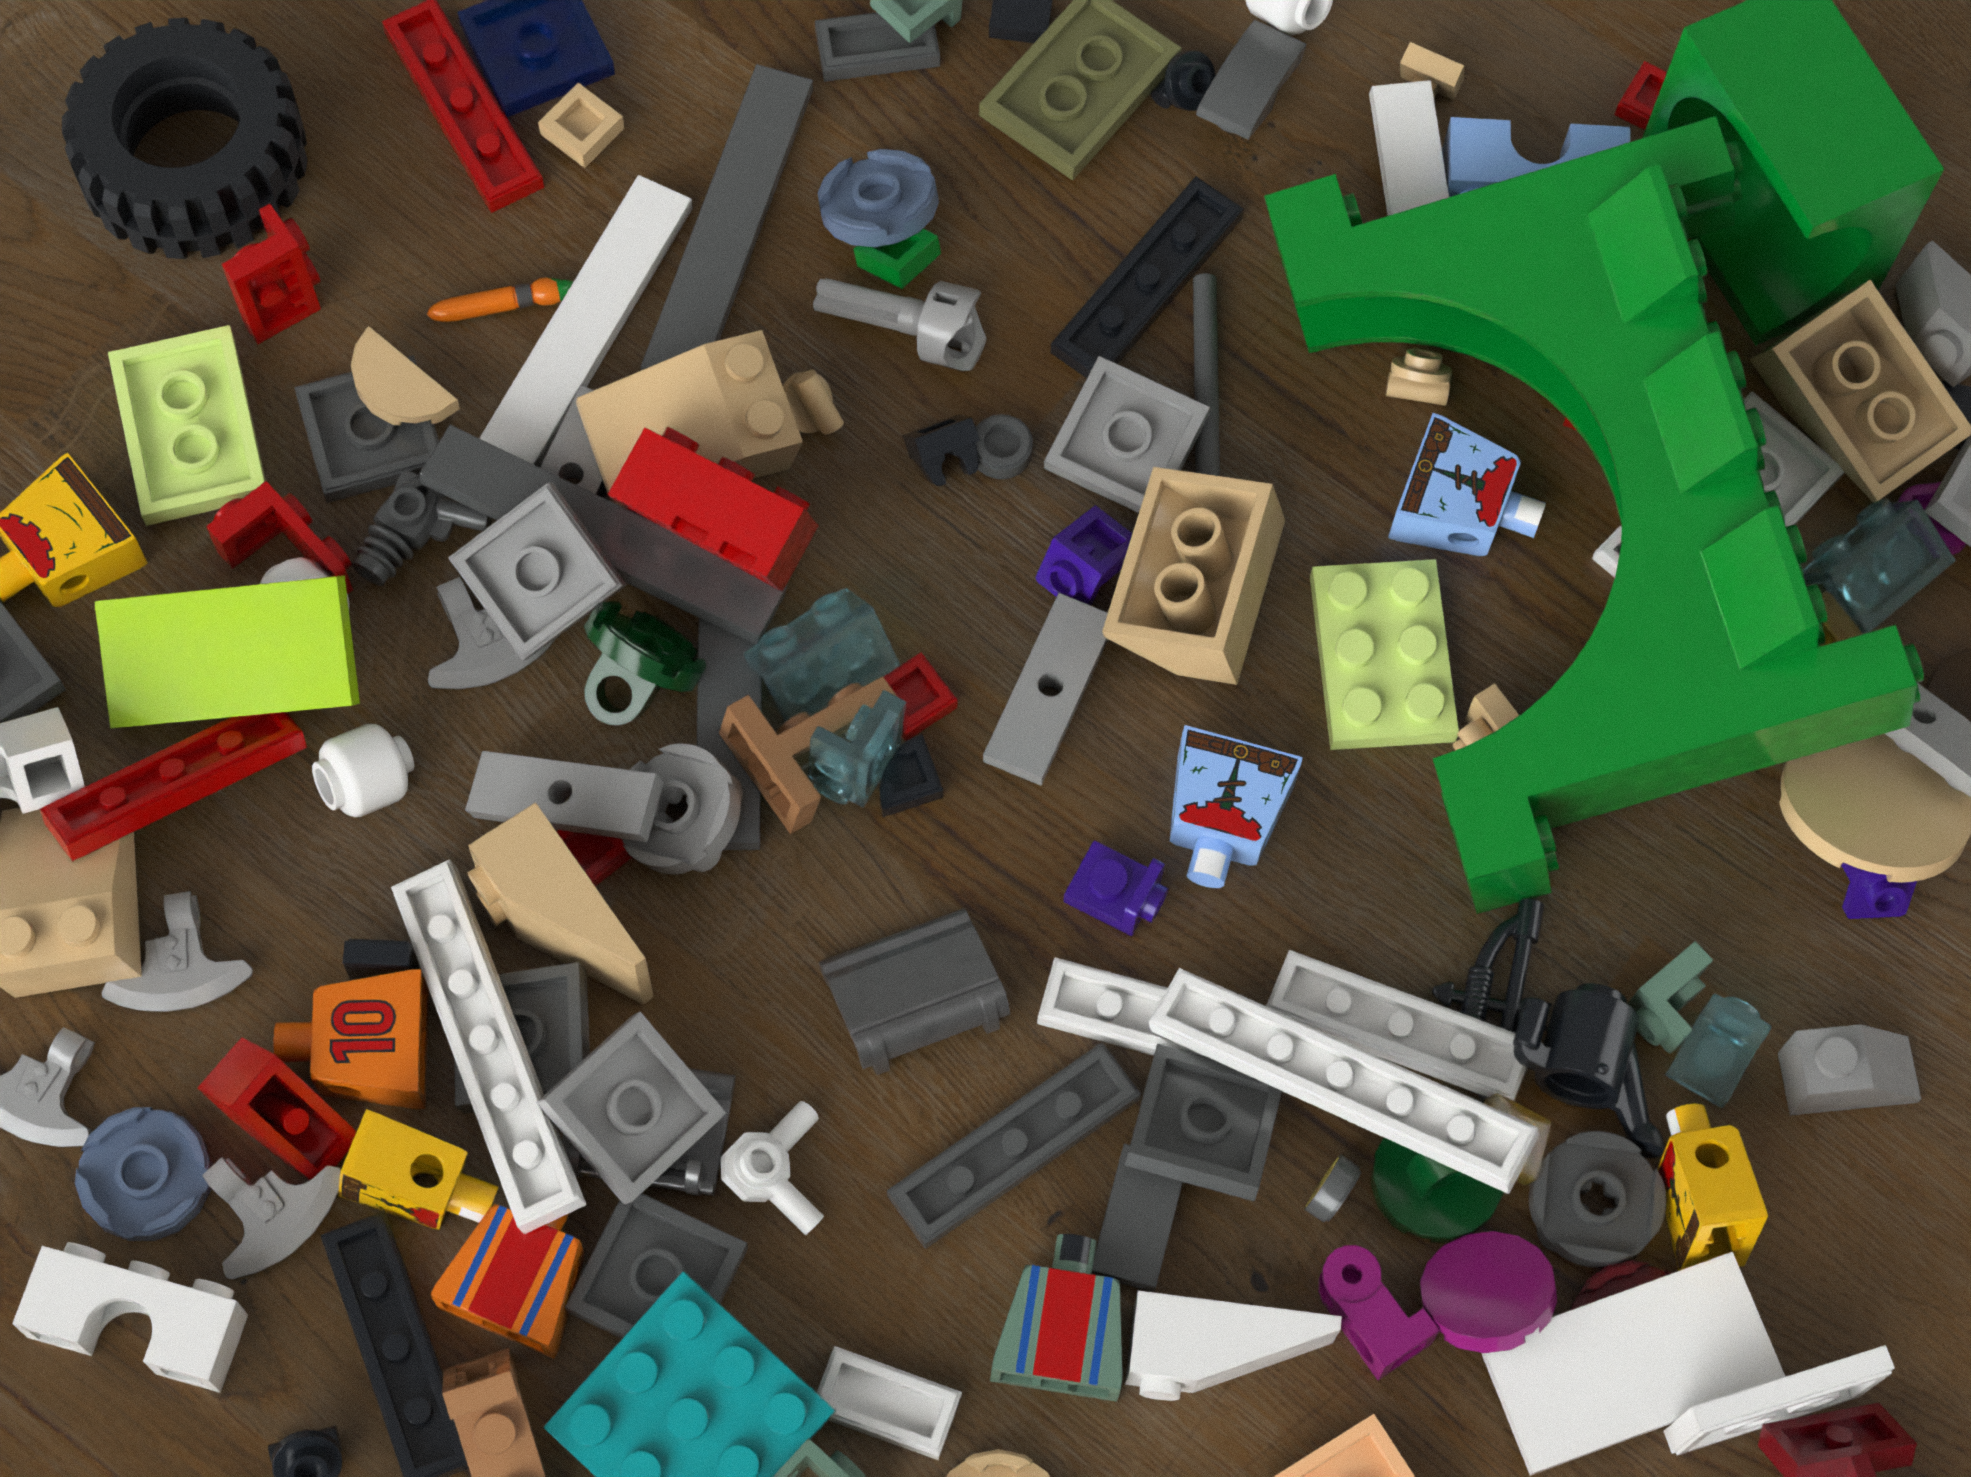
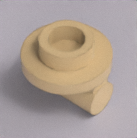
(1419, 377)
(812, 403)

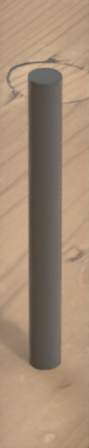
(1206, 371)

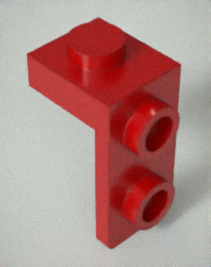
(251, 522)

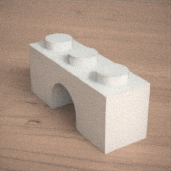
(38, 760)
(78, 1295)

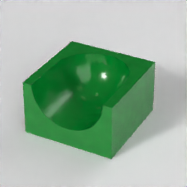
(1823, 151)

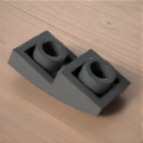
(1250, 79)

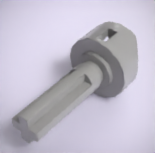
(939, 322)

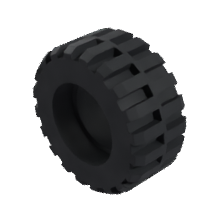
(172, 73)

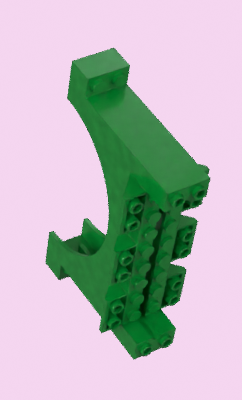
(1709, 626)

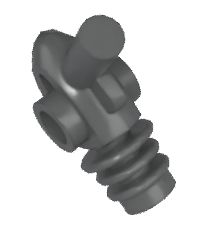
(407, 523)

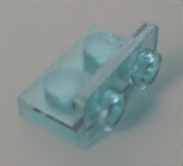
(1880, 561)
(822, 653)
(854, 768)

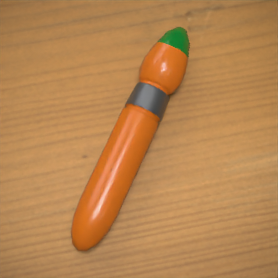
(542, 292)

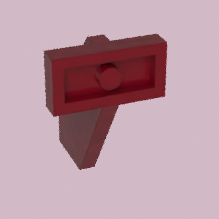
(1838, 1443)

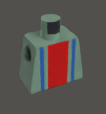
(1063, 1327)

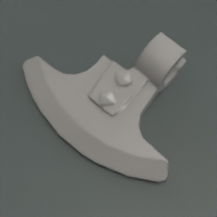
(483, 649)
(175, 966)
(36, 1090)
(273, 1213)

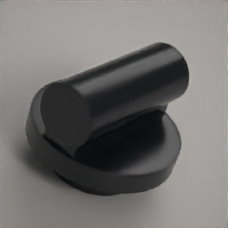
(1185, 81)
(308, 1454)

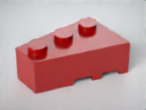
(715, 506)

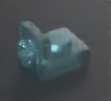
(1719, 1048)

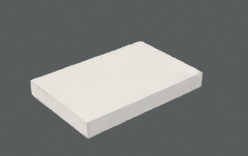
(1778, 1400)

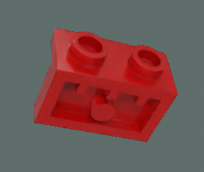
(273, 278)

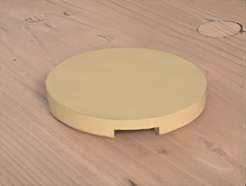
(1876, 810)

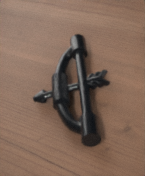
(1476, 998)

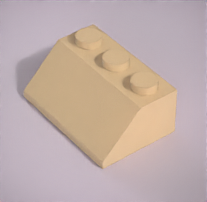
(1196, 573)

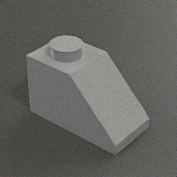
(1937, 312)
(1847, 1069)

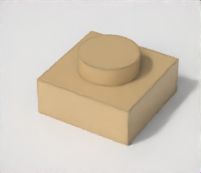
(581, 125)

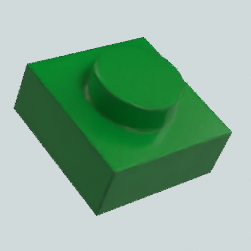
(899, 261)

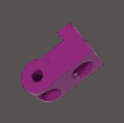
(1369, 1313)

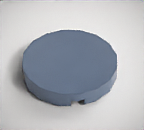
(878, 198)
(143, 1174)

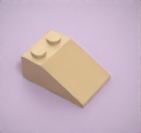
(1863, 391)
(715, 394)
(551, 904)
(61, 917)

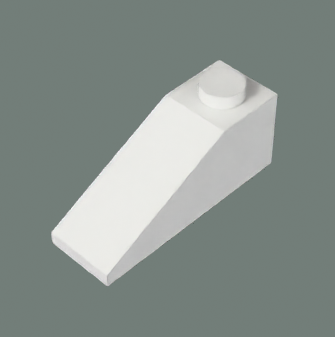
(1203, 1342)

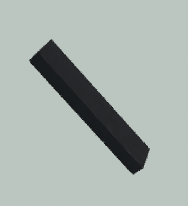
(1148, 278)
(395, 1346)

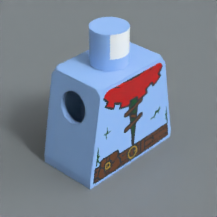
(1462, 493)
(1227, 801)

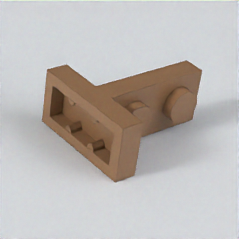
(778, 758)
(491, 1417)

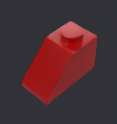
(278, 1109)

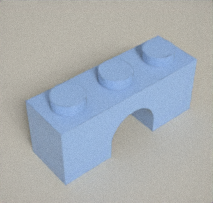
(1482, 151)

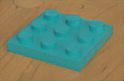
(689, 1398)

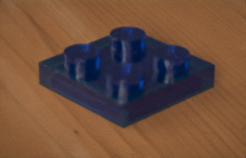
(535, 49)

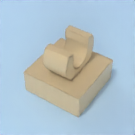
(1424, 65)
(1486, 715)

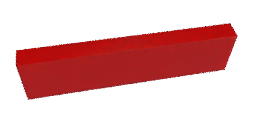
(463, 105)
(170, 780)

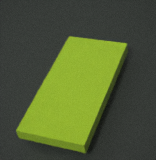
(227, 652)

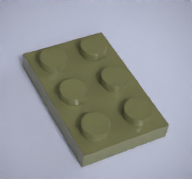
(1079, 83)

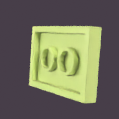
(186, 424)
(1383, 654)

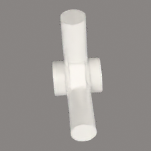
(760, 1167)

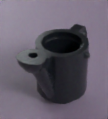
(1589, 1057)

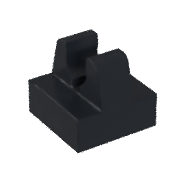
(952, 436)

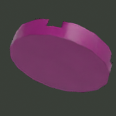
(1488, 1291)

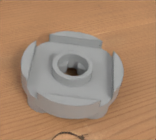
(711, 814)

